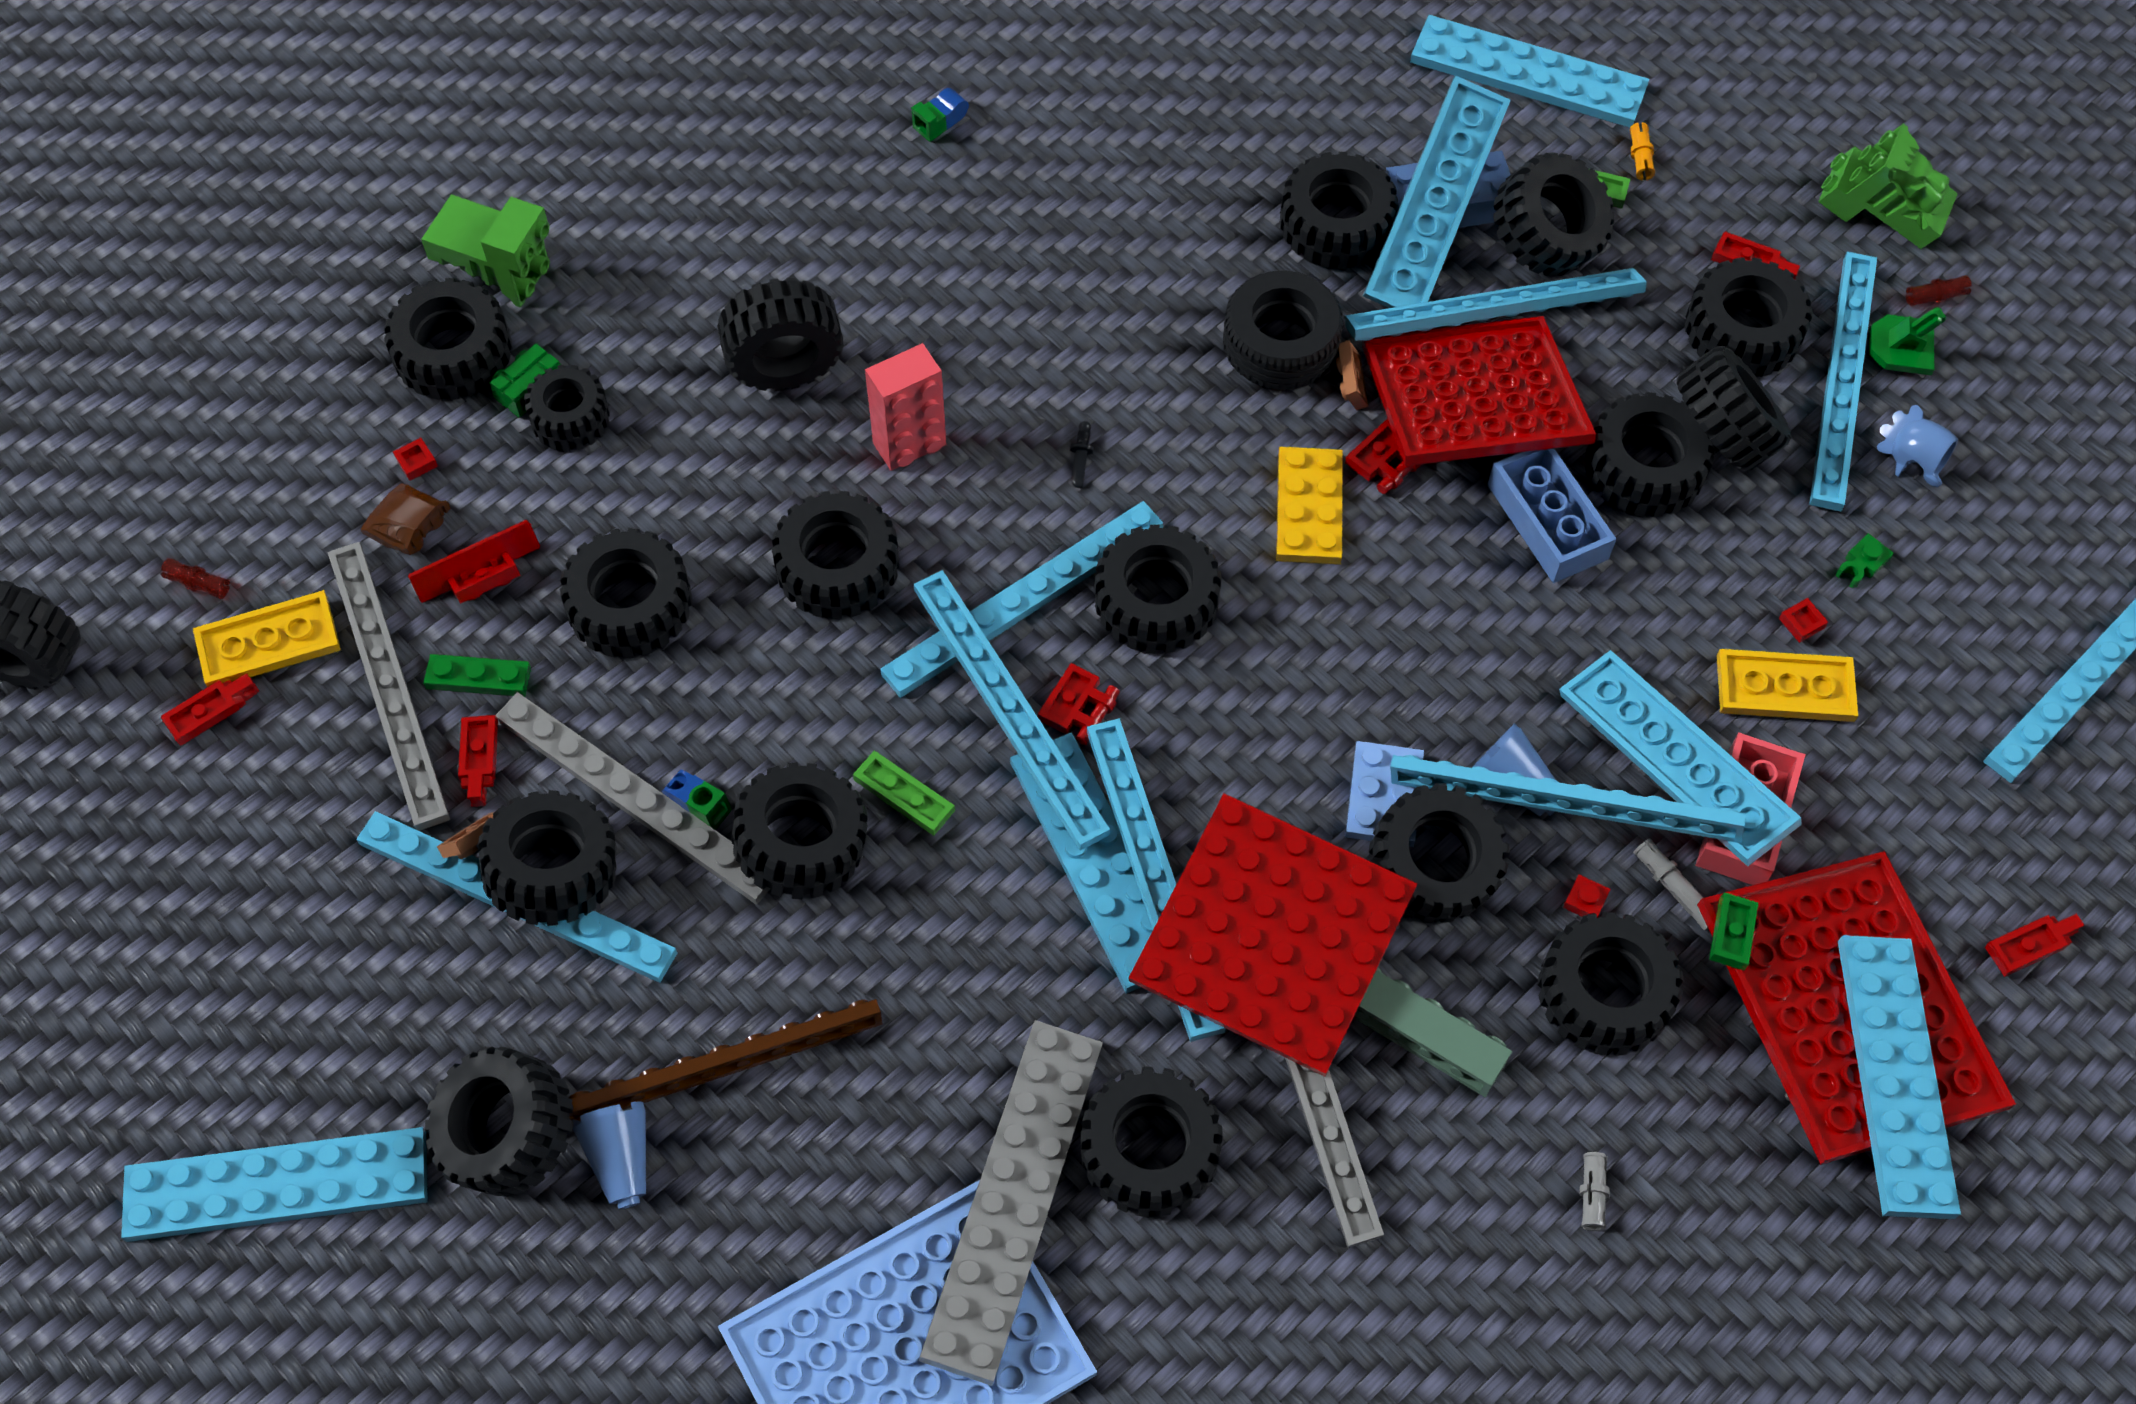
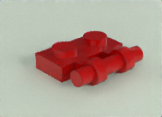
(1375, 454)
(1070, 697)

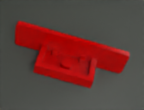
(477, 566)

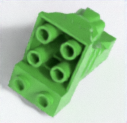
(1893, 185)
(493, 244)

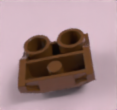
(405, 519)

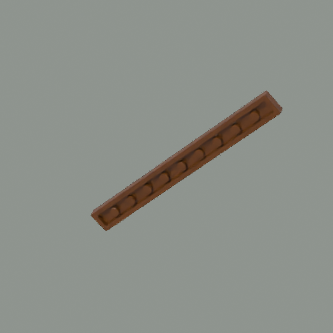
(730, 1059)

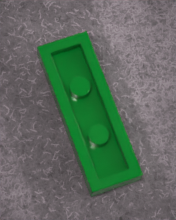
(477, 675)

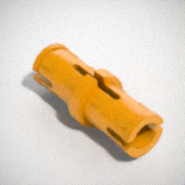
(1642, 151)

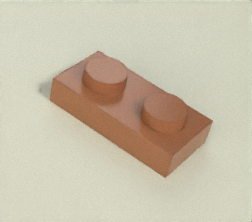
(1353, 382)
(464, 842)

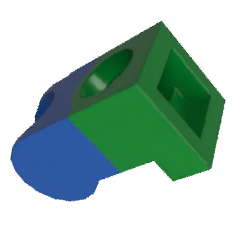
(939, 114)
(698, 798)

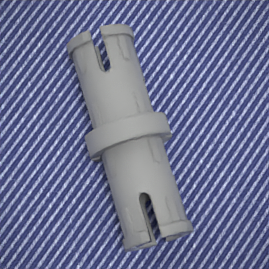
(1594, 1191)

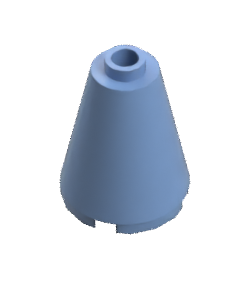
(1516, 754)
(616, 1151)

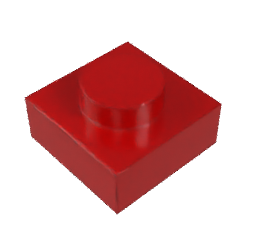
(415, 459)
(1803, 620)
(1586, 897)

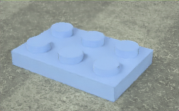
(1372, 788)

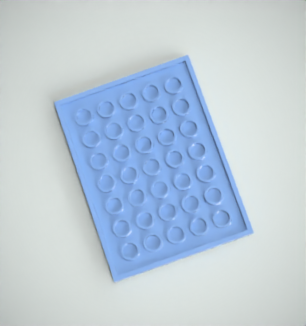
(864, 1319)

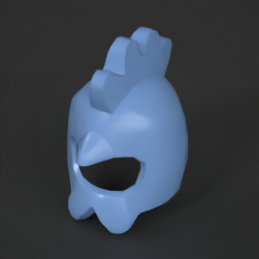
(1918, 441)

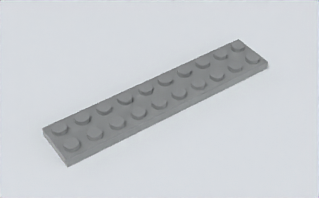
(1011, 1204)

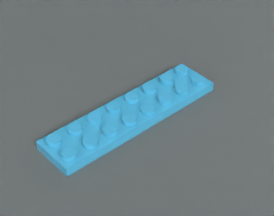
(1530, 71)
(1437, 195)
(1677, 752)
(1098, 872)
(1898, 1078)
(274, 1184)

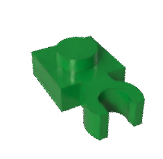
(1865, 558)

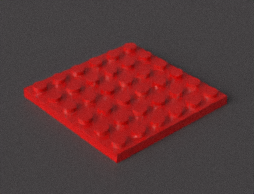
(1477, 391)
(1273, 934)

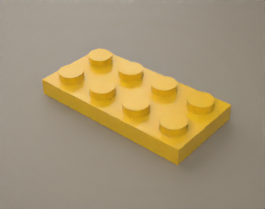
(1309, 505)
(267, 638)
(1787, 685)

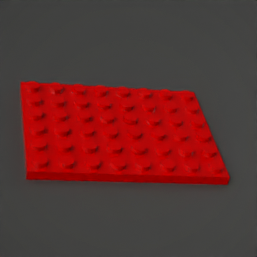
(1802, 1006)

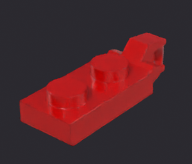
(1734, 246)
(208, 708)
(478, 756)
(2032, 942)

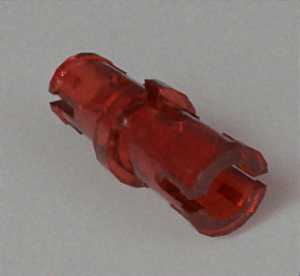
(1938, 290)
(195, 578)

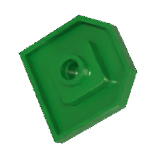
(1905, 342)

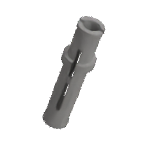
(1671, 878)

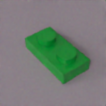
(1733, 931)

